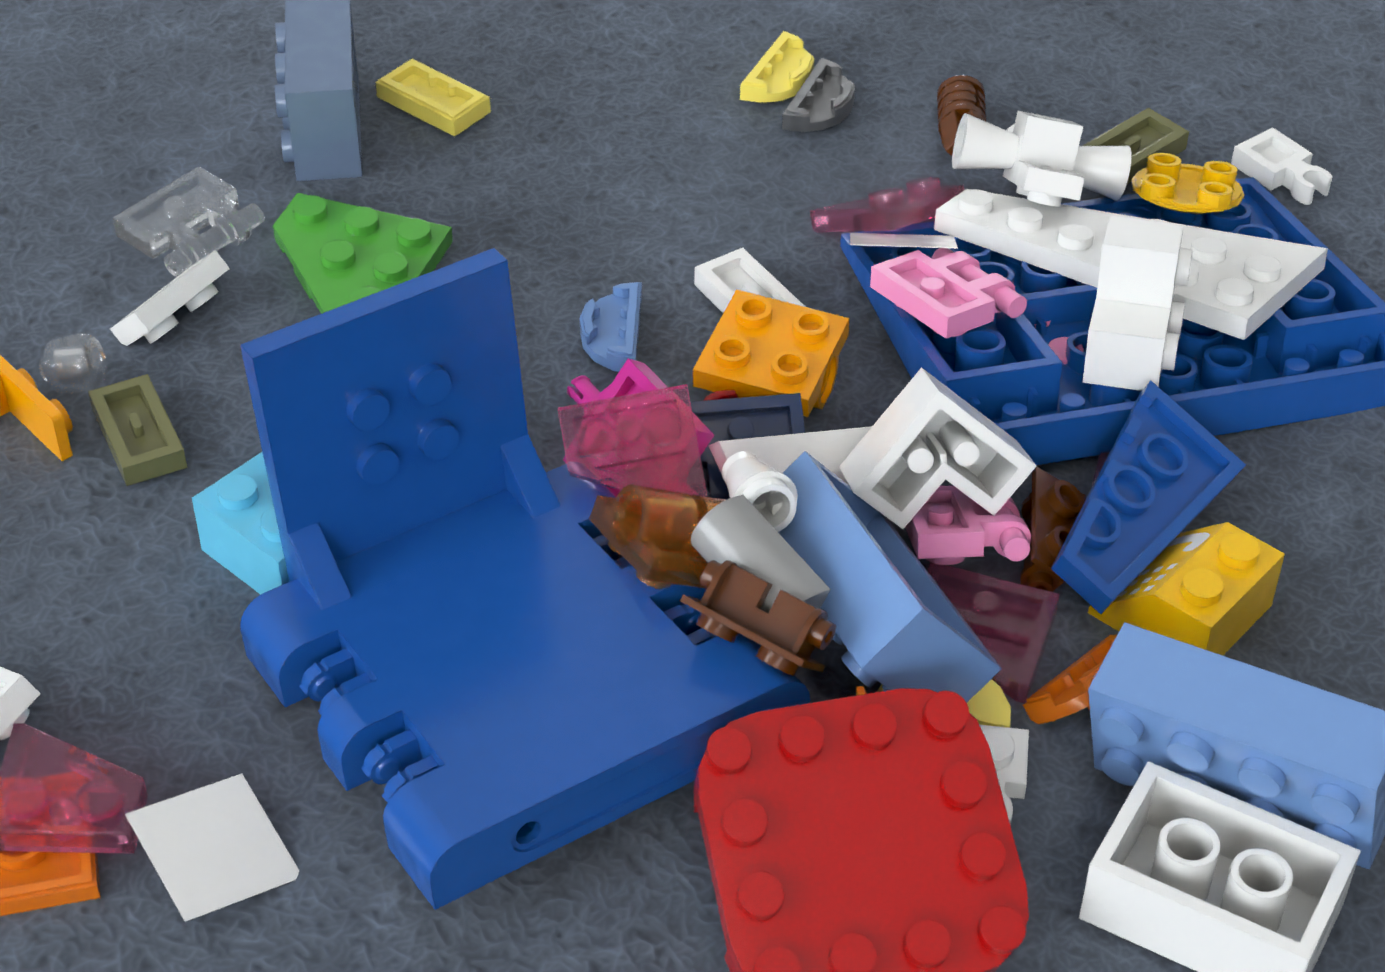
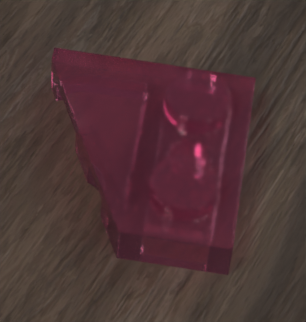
(635, 441)
(1006, 618)

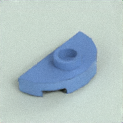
(612, 326)

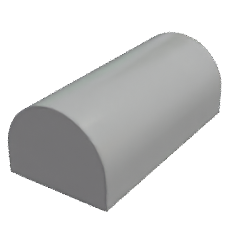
(742, 535)

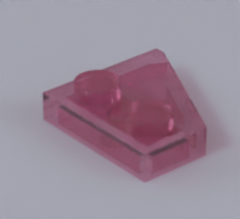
(886, 208)
(64, 797)

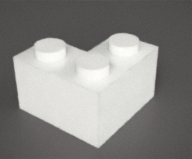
(1134, 312)
(931, 439)

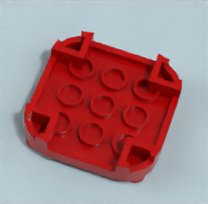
(861, 838)

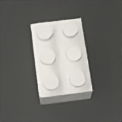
(1215, 879)

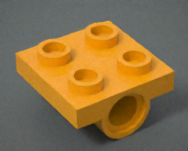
(773, 350)

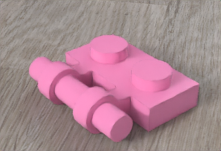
(946, 290)
(958, 527)

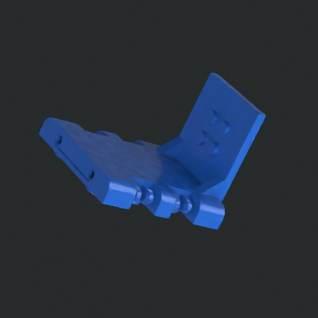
(462, 598)

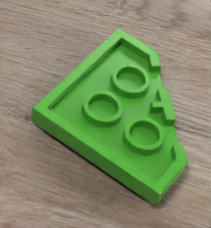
(354, 250)

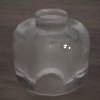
(74, 363)

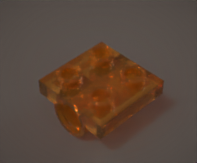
(655, 532)

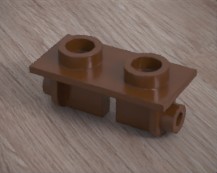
(1049, 516)
(785, 633)

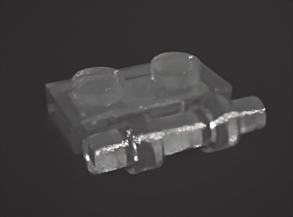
(182, 209)

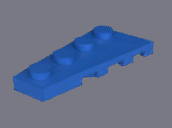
(1145, 495)

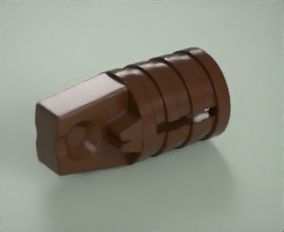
(955, 98)

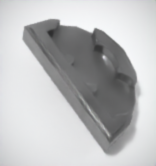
(821, 101)

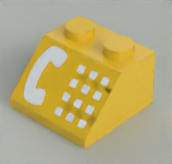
(1201, 588)

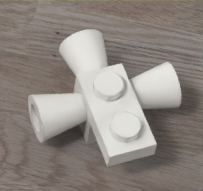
(1042, 157)

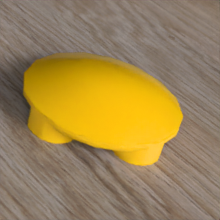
(1188, 186)

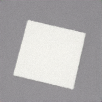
(902, 240)
(213, 846)

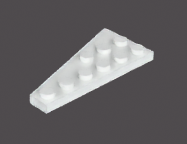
(1231, 280)

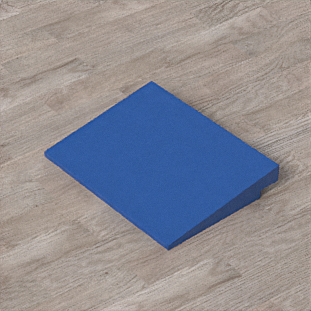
(1302, 364)

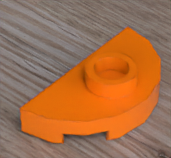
(1069, 689)

